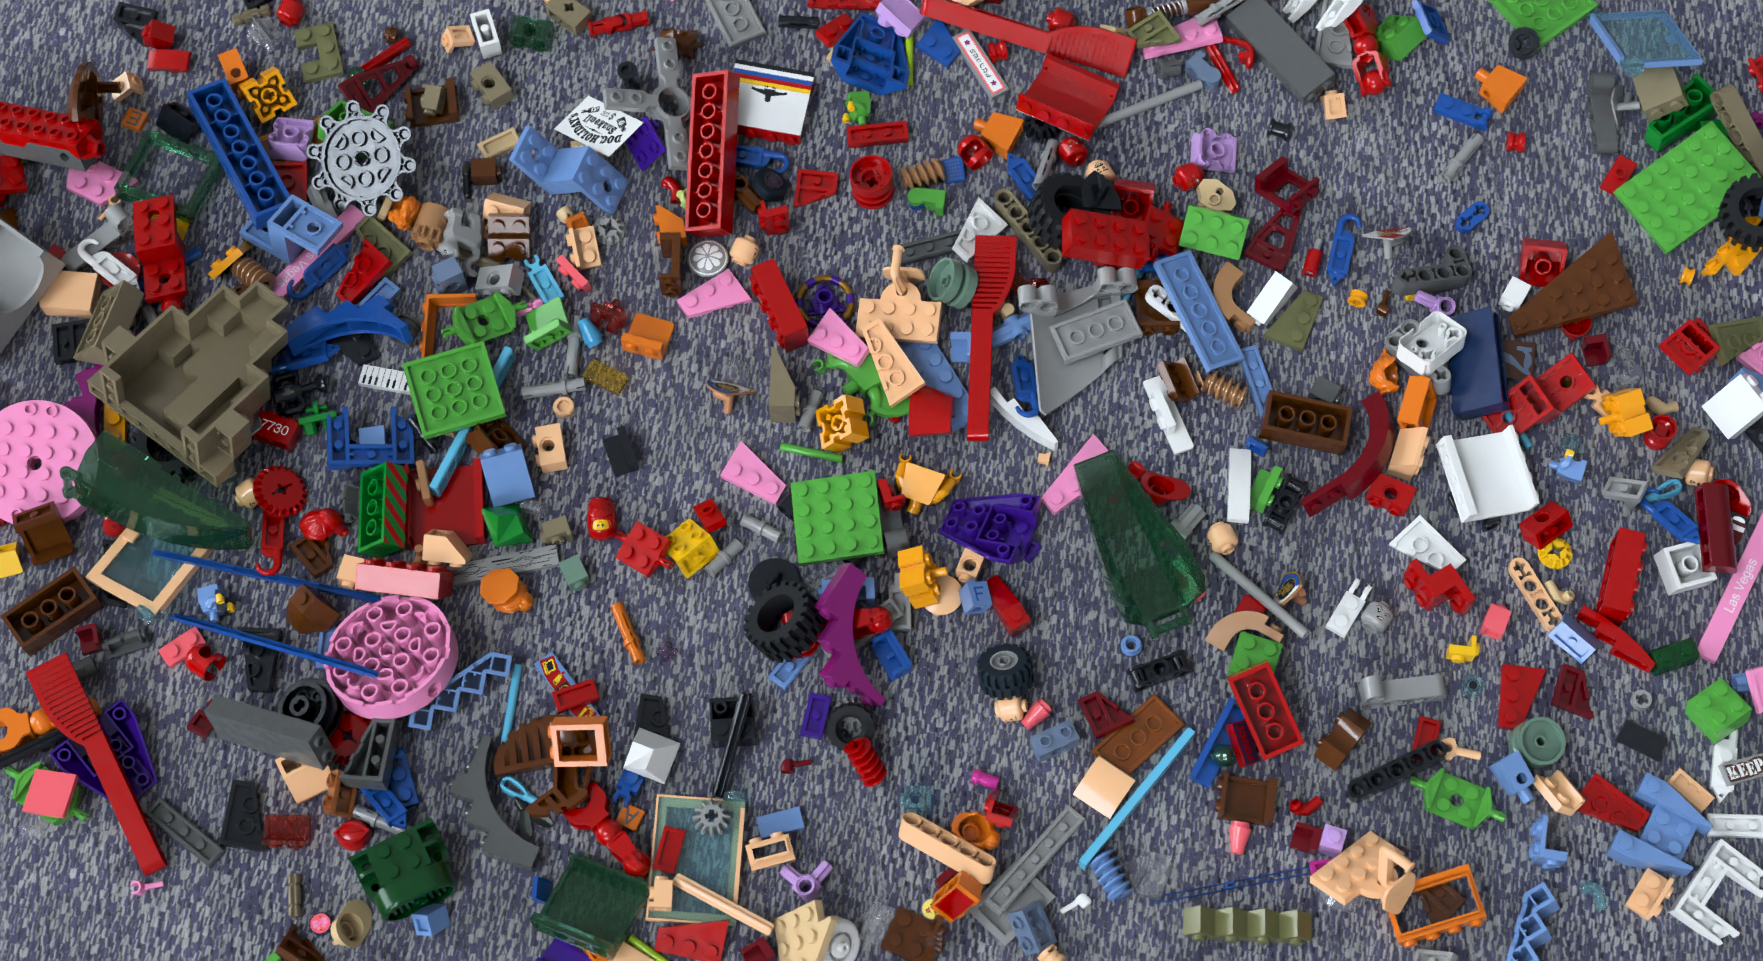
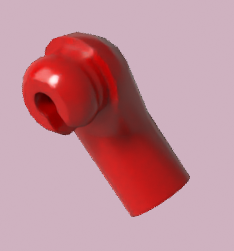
(671, 184)
(1305, 809)

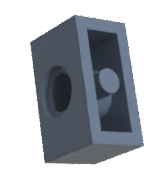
(448, 277)
(1054, 741)

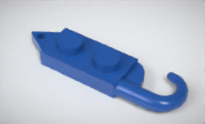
(759, 158)
(1022, 175)
(1341, 249)
(321, 269)
(314, 355)
(1025, 385)
(1671, 518)
(387, 807)

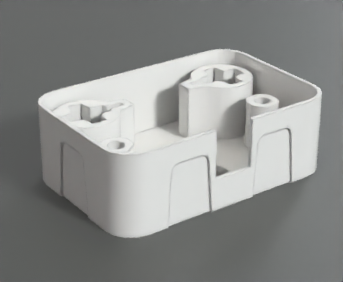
(1443, 338)

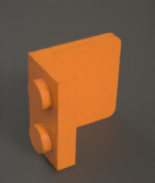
(648, 336)

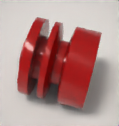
(872, 182)

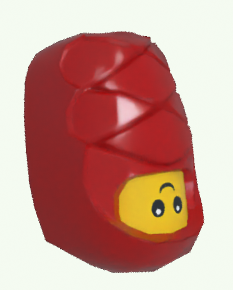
(601, 518)

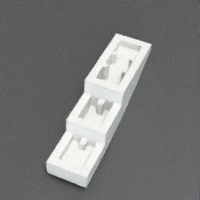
(1032, 427)
(1239, 485)

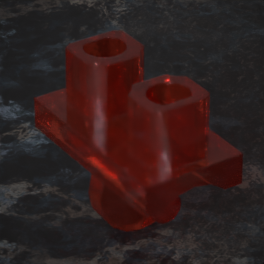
(610, 312)

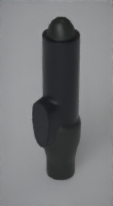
(467, 180)

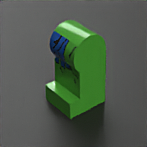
(927, 199)

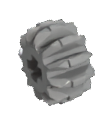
(703, 818)

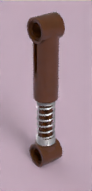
(1187, 7)

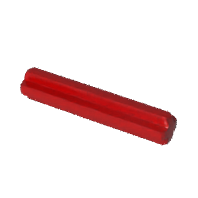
(388, 54)
(1221, 64)

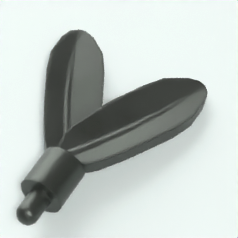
(525, 821)

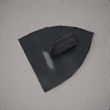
(1099, 193)

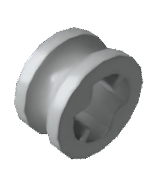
(1648, 698)

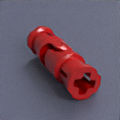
(615, 24)

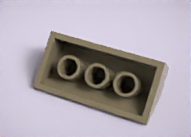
(114, 308)

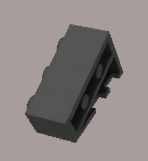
(374, 758)

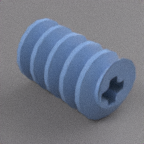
(1109, 876)

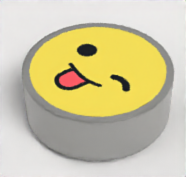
(926, 911)

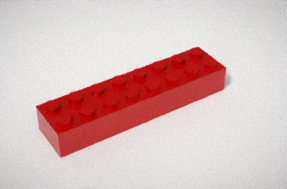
(712, 154)

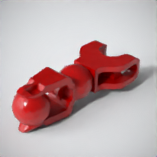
(1363, 31)
(865, 623)
(608, 832)

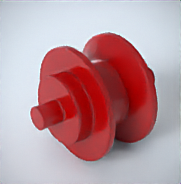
(112, 528)

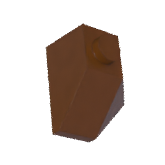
(311, 611)

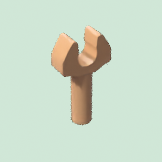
(1458, 751)

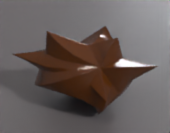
(685, 41)

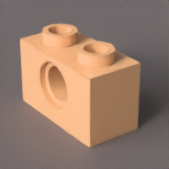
(550, 436)

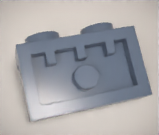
(1032, 928)

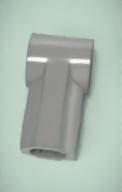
(321, 201)
(1189, 520)

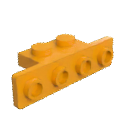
(1732, 256)

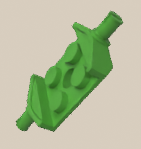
(497, 312)
(22, 784)
(1475, 799)

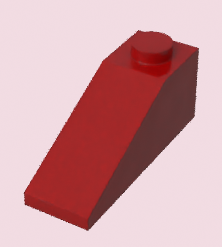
(1007, 607)

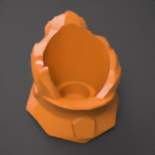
(505, 591)
(975, 830)

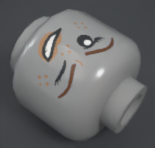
(1376, 617)

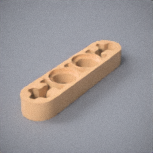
(1532, 596)

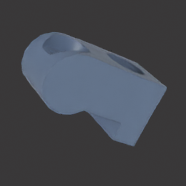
(1200, 69)

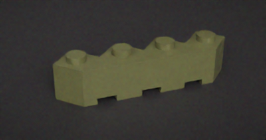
(1253, 926)

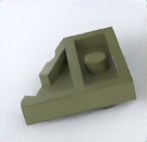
(1153, 31)

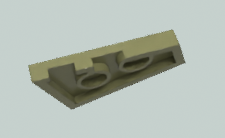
(384, 242)

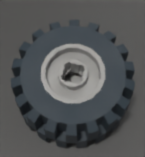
(1005, 671)

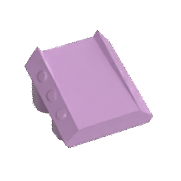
(900, 15)
(290, 139)
(1214, 151)

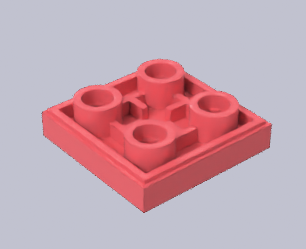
(50, 793)

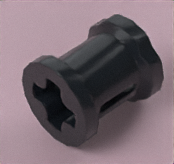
(1279, 129)

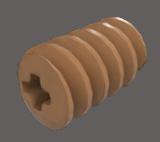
(922, 173)
(249, 271)
(1226, 389)

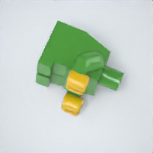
(858, 106)

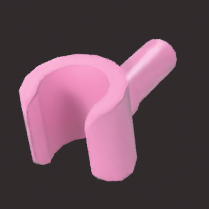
(143, 887)

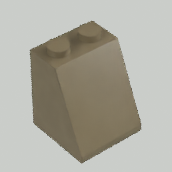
(1660, 91)

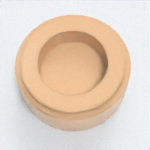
(563, 407)

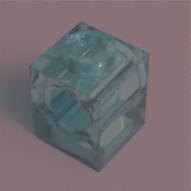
(923, 792)

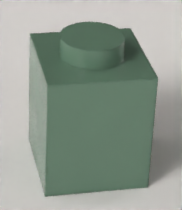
(574, 573)

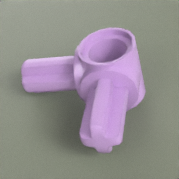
(1434, 303)
(800, 881)

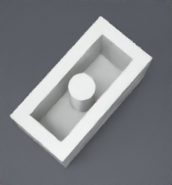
(486, 34)

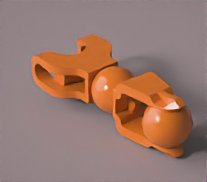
(26, 727)

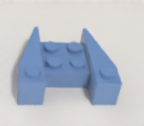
(1664, 833)

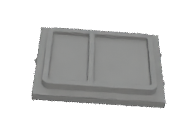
(1001, 926)

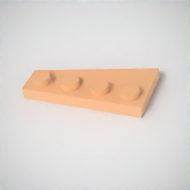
(894, 368)

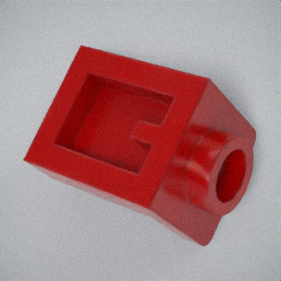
(888, 498)

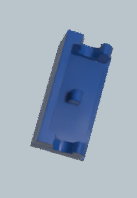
(891, 655)

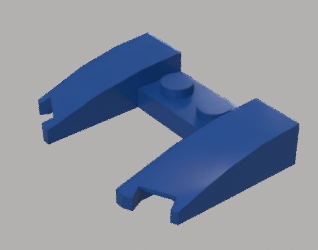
(344, 455)

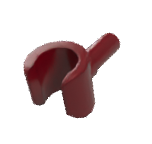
(788, 764)

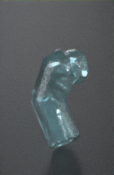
(1597, 893)

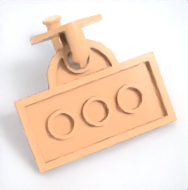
(903, 315)
(1368, 871)

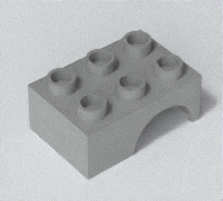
(24, 278)

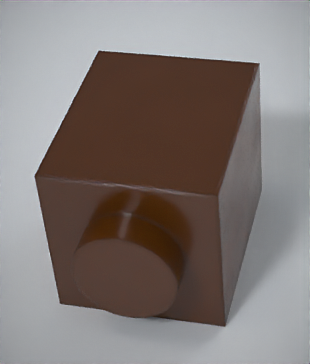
(485, 171)

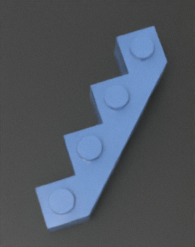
(467, 680)
(1529, 928)

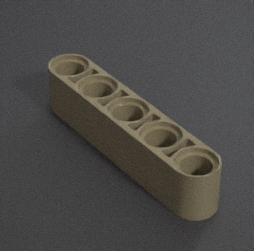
(1739, 125)
(1021, 223)

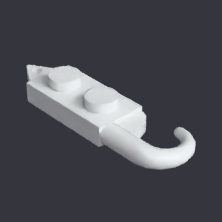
(107, 265)
(1723, 752)

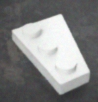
(979, 222)
(1427, 545)

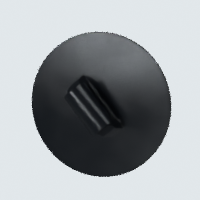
(770, 572)

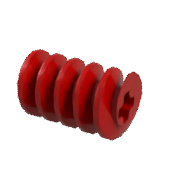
(865, 761)

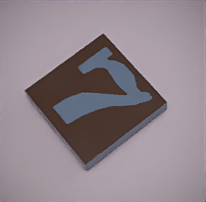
(1518, 359)

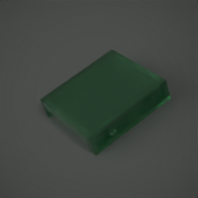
(592, 906)

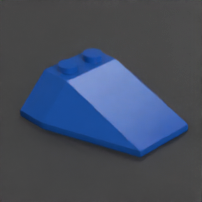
(871, 57)

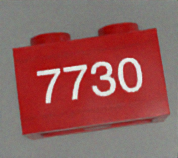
(278, 430)

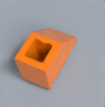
(669, 222)

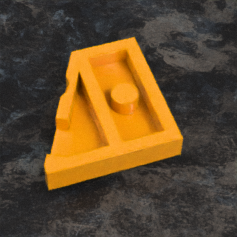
(232, 255)

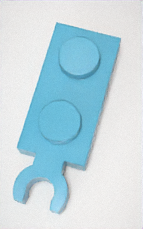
(543, 281)

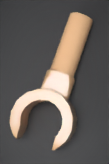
(112, 199)

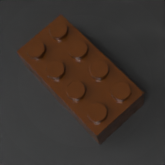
(1305, 422)
(51, 611)

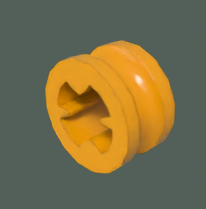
(1687, 275)
(1357, 298)

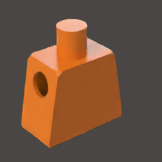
(234, 70)
(1500, 86)
(1000, 132)

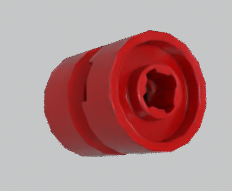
(1662, 433)

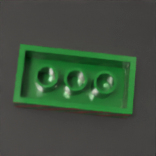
(382, 510)

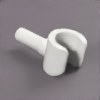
(1082, 900)

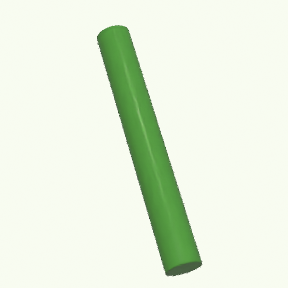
(811, 452)

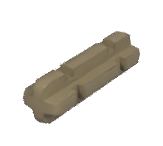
(246, 15)
(294, 895)

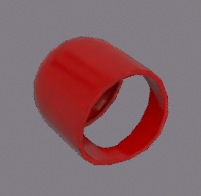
(974, 144)
(200, 658)

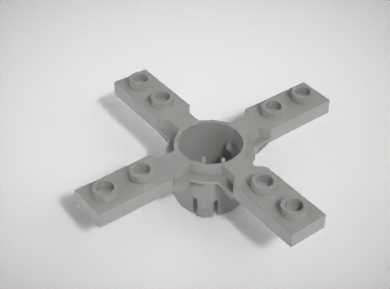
(668, 89)

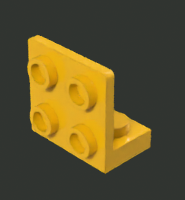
(691, 547)

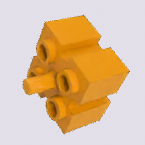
(267, 94)
(1625, 412)
(842, 423)
(919, 577)

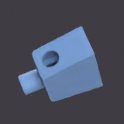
(1514, 776)

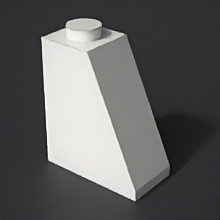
(1271, 299)

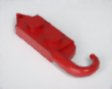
(272, 542)

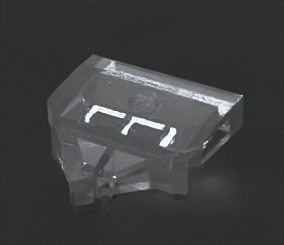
(1149, 873)

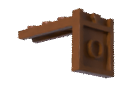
(915, 936)

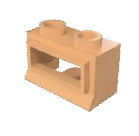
(772, 860)

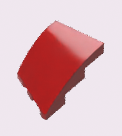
(930, 412)

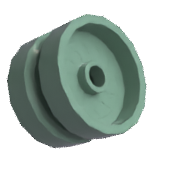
(952, 283)
(1538, 742)

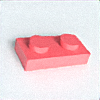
(568, 269)
(176, 650)

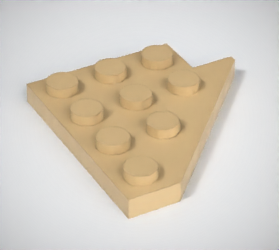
(804, 933)

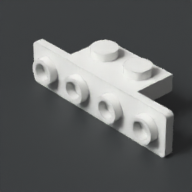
(1168, 416)

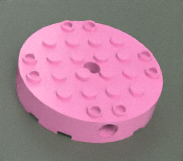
(43, 433)
(407, 646)

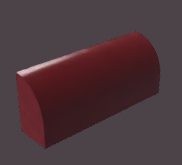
(1715, 528)

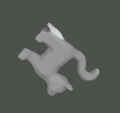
(462, 236)

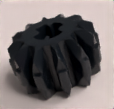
(1033, 129)

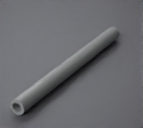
(1151, 103)
(1259, 595)

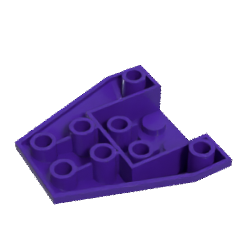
(994, 525)
(128, 743)

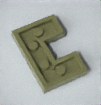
(330, 60)

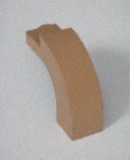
(1225, 283)
(1234, 623)

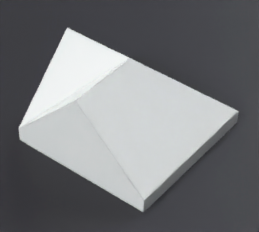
(651, 755)

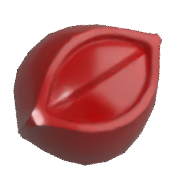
(1577, 329)
(353, 834)

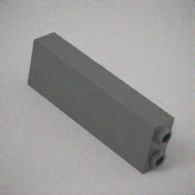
(1281, 50)
(270, 732)

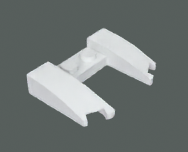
(1336, 13)
(1690, 904)

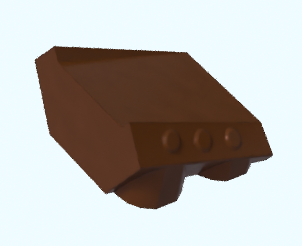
(492, 435)

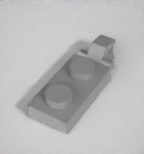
(904, 623)

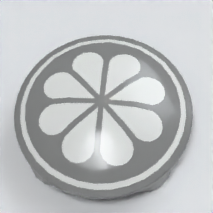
(707, 258)

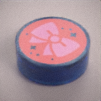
(320, 924)

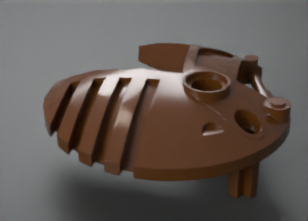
(87, 94)
(530, 751)

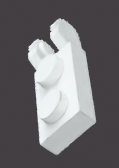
(1347, 610)

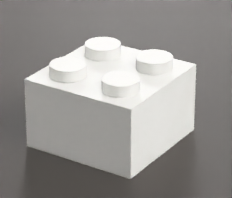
(1682, 568)

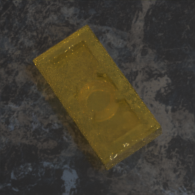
(605, 377)

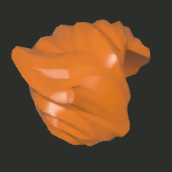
(405, 212)
(1384, 374)

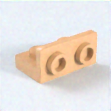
(584, 248)
(1559, 793)
(1649, 894)

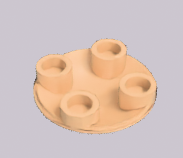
(948, 599)

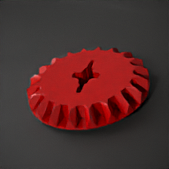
(279, 504)
(349, 723)

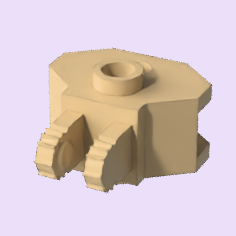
(1209, 198)

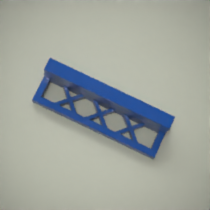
(1205, 769)

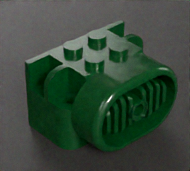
(406, 871)

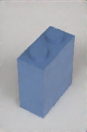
(507, 474)

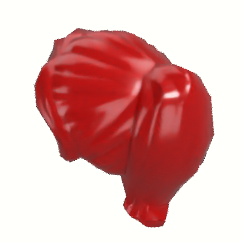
(322, 524)

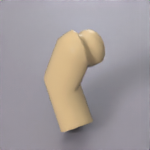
(1660, 407)
(1557, 595)

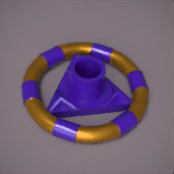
(825, 299)

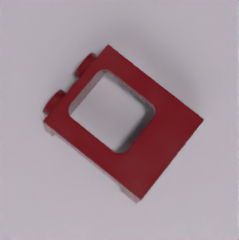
(1277, 176)

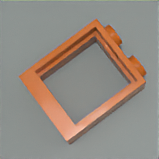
(1417, 403)
(602, 737)

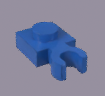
(627, 785)

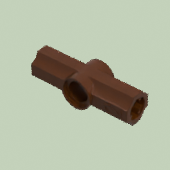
(746, 195)

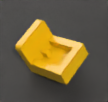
(1460, 654)

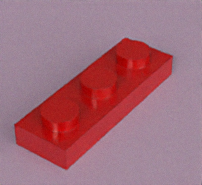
(877, 134)

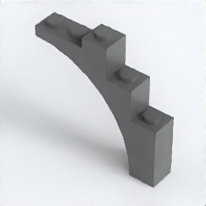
(473, 788)

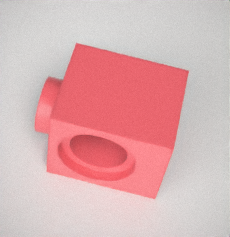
(1495, 621)

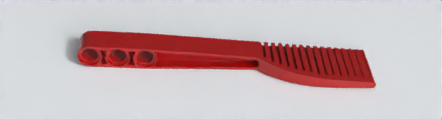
(1079, 43)
(996, 273)
(72, 713)

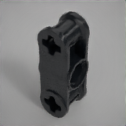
(1278, 516)
(1173, 664)

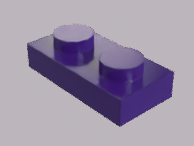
(816, 716)

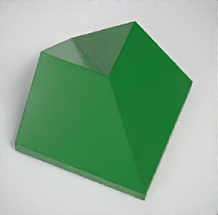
(507, 525)

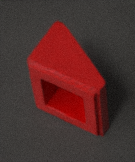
(1250, 604)

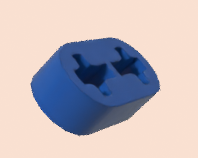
(1474, 220)

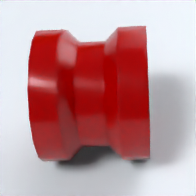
(997, 51)
(1515, 141)

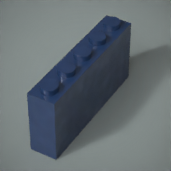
(1479, 368)

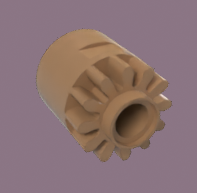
(429, 226)

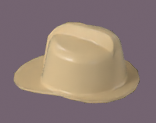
(352, 924)

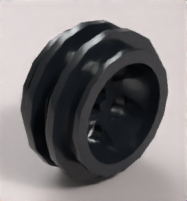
(301, 704)

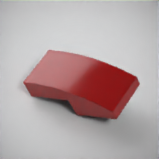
(170, 60)

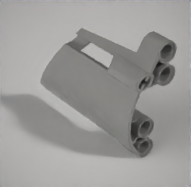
(1046, 307)

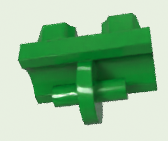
(309, 422)

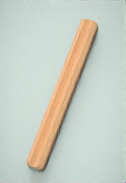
(723, 904)

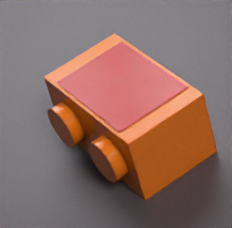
(957, 896)

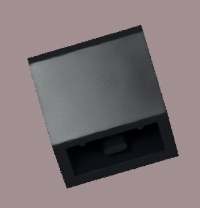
(721, 718)

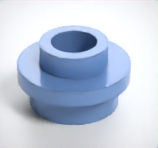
(1134, 640)

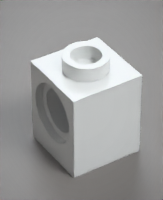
(1514, 294)

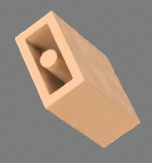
(72, 295)

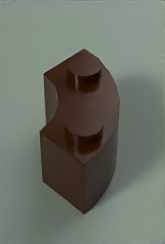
(1341, 740)

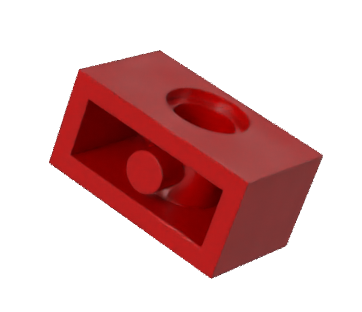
(1401, 491)
(1545, 525)

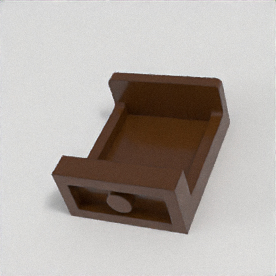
(415, 112)
(672, 247)
(1149, 318)
(43, 533)
(1246, 799)

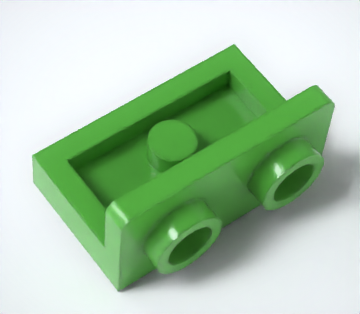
(1263, 487)

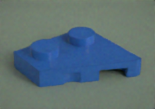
(939, 44)

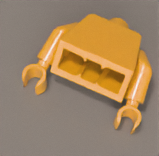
(922, 484)

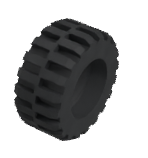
(1043, 210)

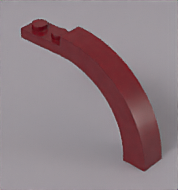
(1366, 467)

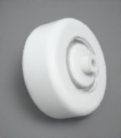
(844, 942)

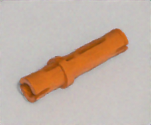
(631, 641)

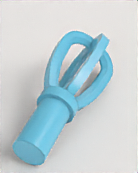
(1655, 497)
(527, 796)

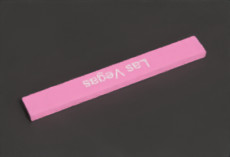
(351, 218)
(1733, 597)

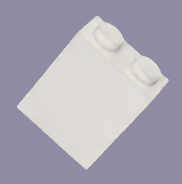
(1736, 406)

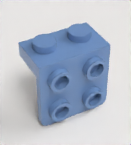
(1540, 856)

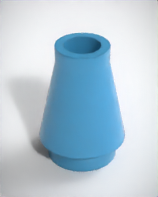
(590, 334)

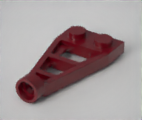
(353, 86)
(1270, 255)

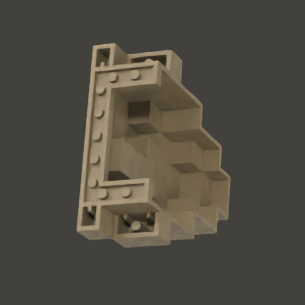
(197, 375)

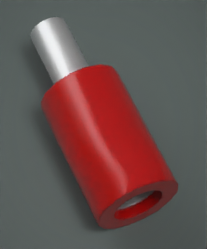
(1313, 260)

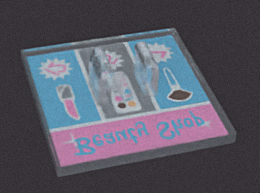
(1558, 824)

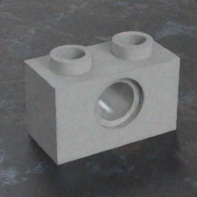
(502, 278)

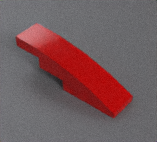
(1622, 644)

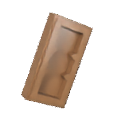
(423, 483)

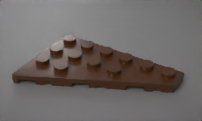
(1586, 289)

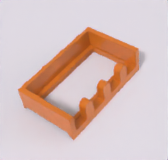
(429, 308)
(1451, 925)

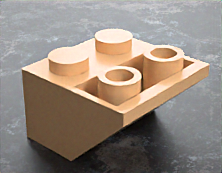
(503, 204)
(1408, 453)
(445, 547)
(302, 779)

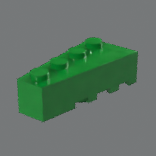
(1676, 125)

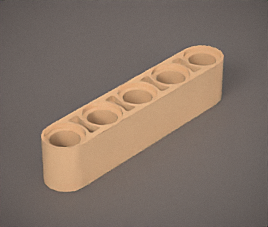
(946, 847)

